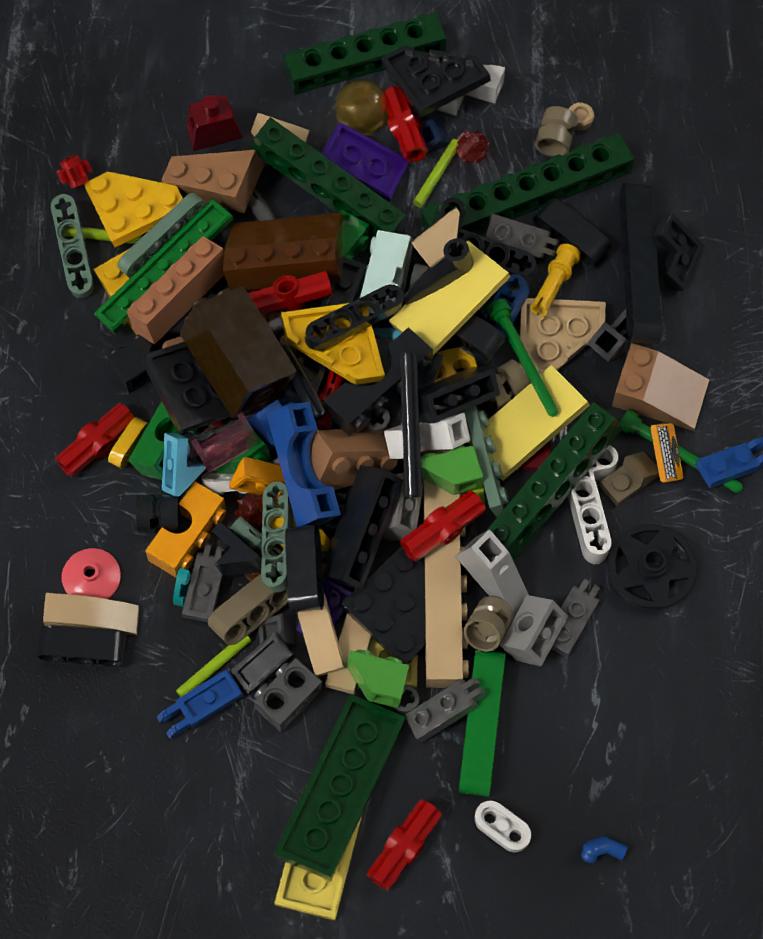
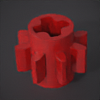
(74, 171)

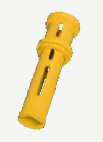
(559, 271)

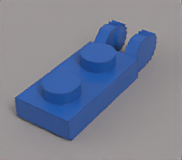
(731, 463)
(201, 703)

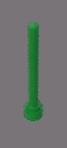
(500, 312)
(632, 424)

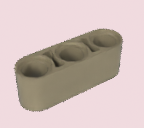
(246, 610)

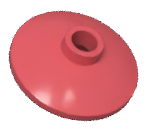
(101, 584)

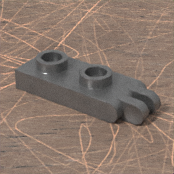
(520, 235)
(203, 586)
(579, 608)
(444, 708)

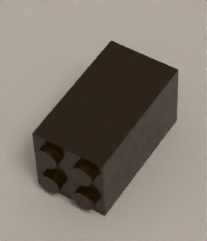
(237, 350)

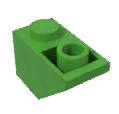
(453, 471)
(378, 678)

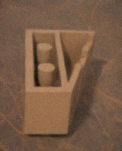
(220, 176)
(339, 456)

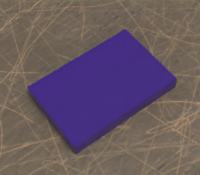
(366, 160)

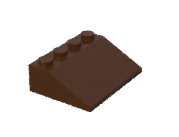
(291, 246)

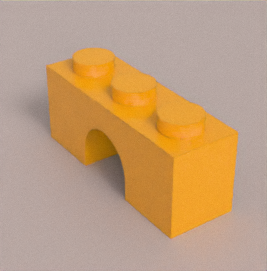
(176, 551)

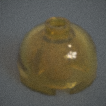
(361, 106)

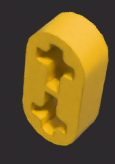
(127, 442)

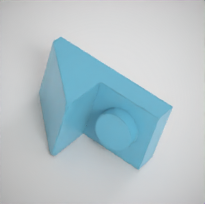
(177, 470)

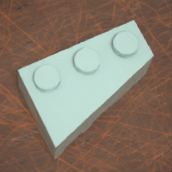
(388, 263)

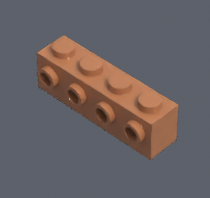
(177, 290)

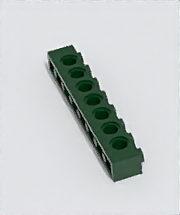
(518, 202)

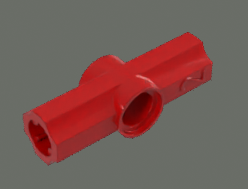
(405, 125)
(291, 293)
(94, 440)
(443, 525)
(404, 844)

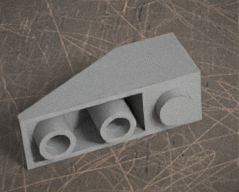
(494, 569)

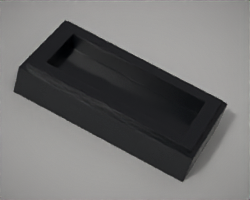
(262, 663)

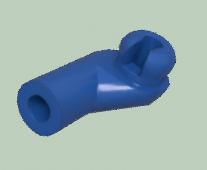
(600, 846)

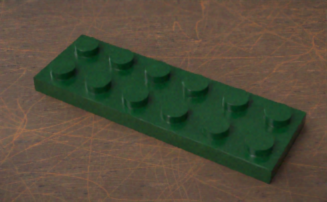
(339, 787)

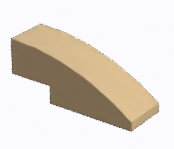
(90, 613)

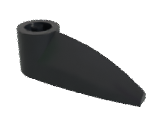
(443, 271)

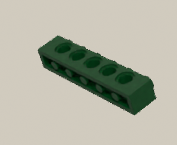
(356, 63)
(324, 178)
(555, 479)

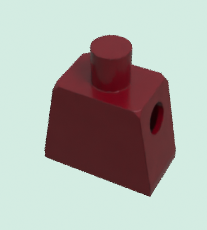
(212, 123)

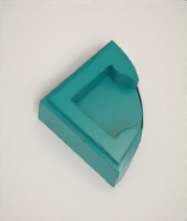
(181, 587)

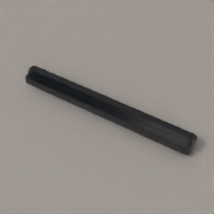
(410, 424)

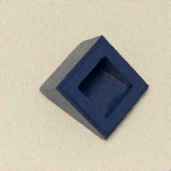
(434, 135)

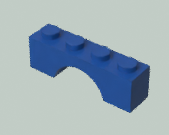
(292, 433)

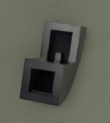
(612, 340)

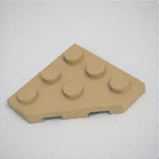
(561, 332)

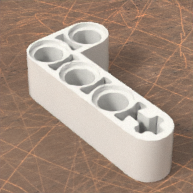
(592, 507)

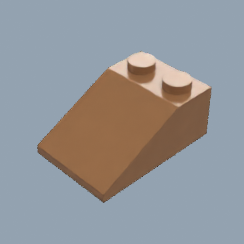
(660, 388)

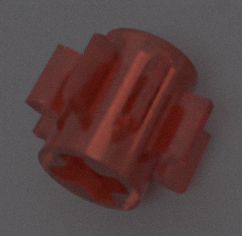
(472, 146)
(251, 510)

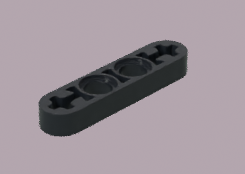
(357, 320)

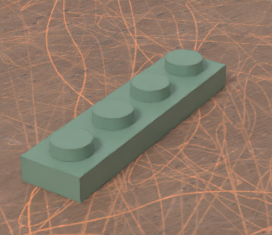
(491, 470)

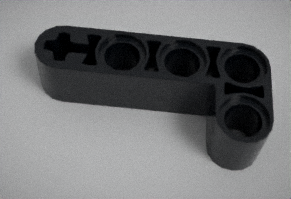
(486, 244)

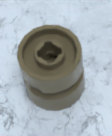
(556, 131)
(511, 381)
(488, 623)

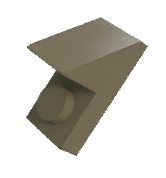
(629, 478)

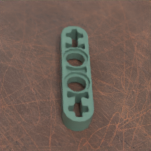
(160, 234)
(73, 245)
(275, 536)

